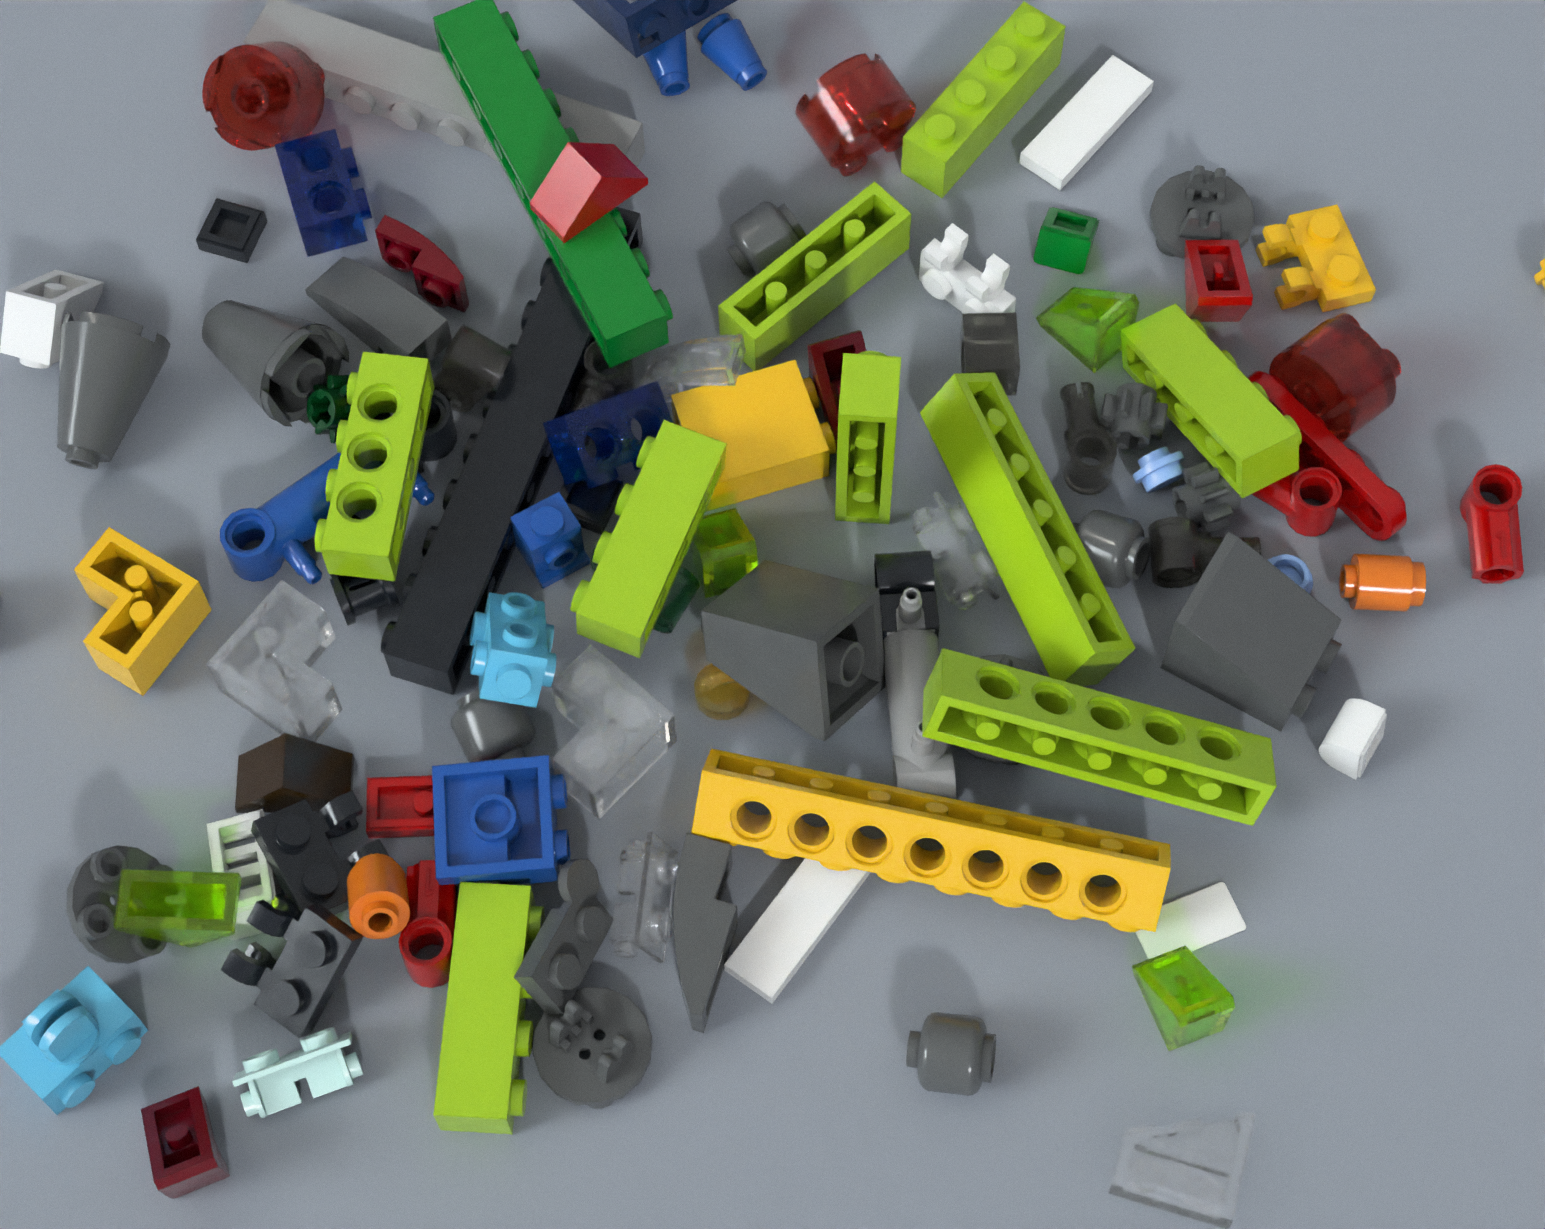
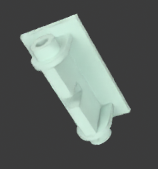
(274, 1077)

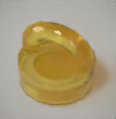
(719, 694)

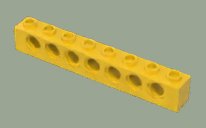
(960, 826)

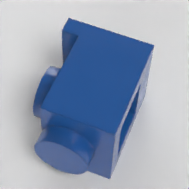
(550, 540)

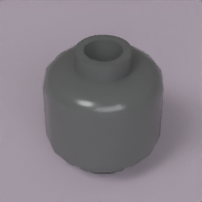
(763, 236)
(1114, 546)
(491, 728)
(952, 1053)

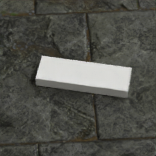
(1086, 122)
(792, 927)

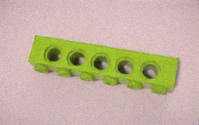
(1098, 737)

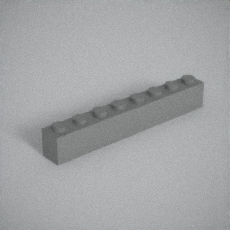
(413, 82)

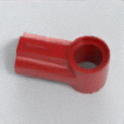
(1289, 494)
(1492, 527)
(430, 923)

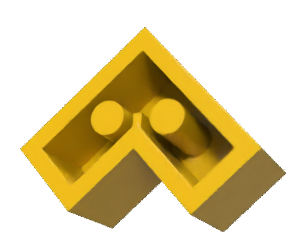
(147, 606)

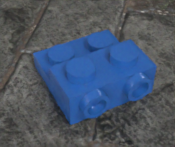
(499, 821)

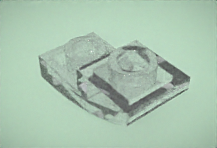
(695, 363)

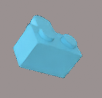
(73, 1041)

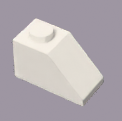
(37, 311)

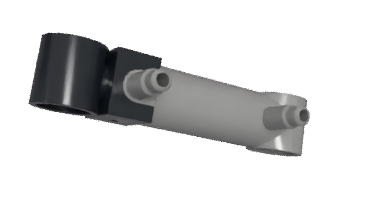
(910, 655)

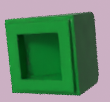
(1065, 240)

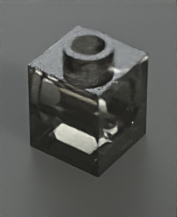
(991, 346)

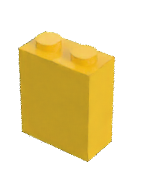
(767, 431)

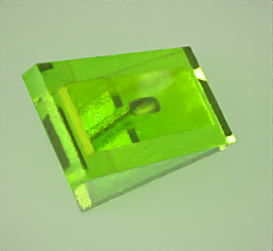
(1090, 323)
(722, 551)
(178, 905)
(1183, 997)

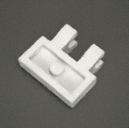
(961, 284)

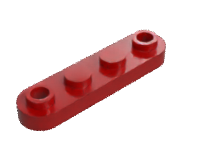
(1364, 497)

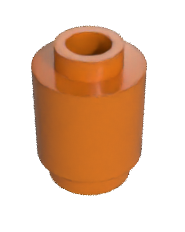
(1382, 582)
(378, 897)

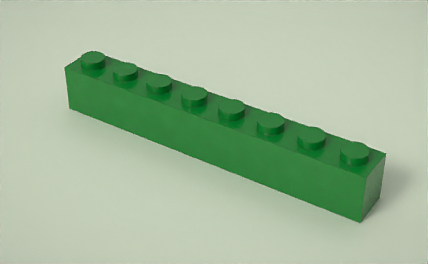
(527, 138)

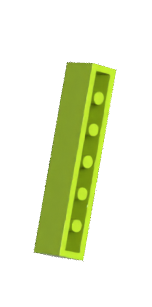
(1026, 530)

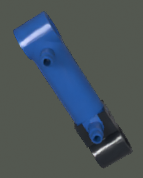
(294, 513)

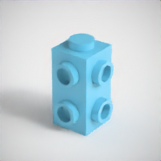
(512, 649)

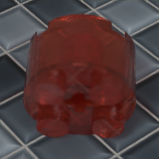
(264, 94)
(856, 112)
(1339, 374)

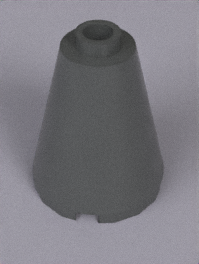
(274, 355)
(102, 383)

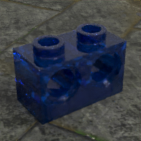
(321, 192)
(610, 428)

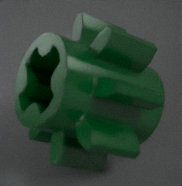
(329, 405)

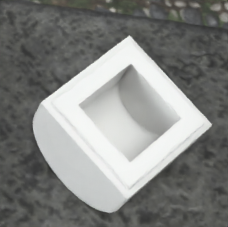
(1354, 737)

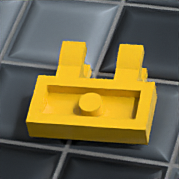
(1328, 256)

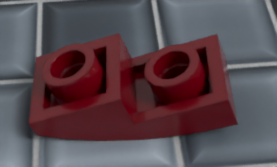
(434, 272)

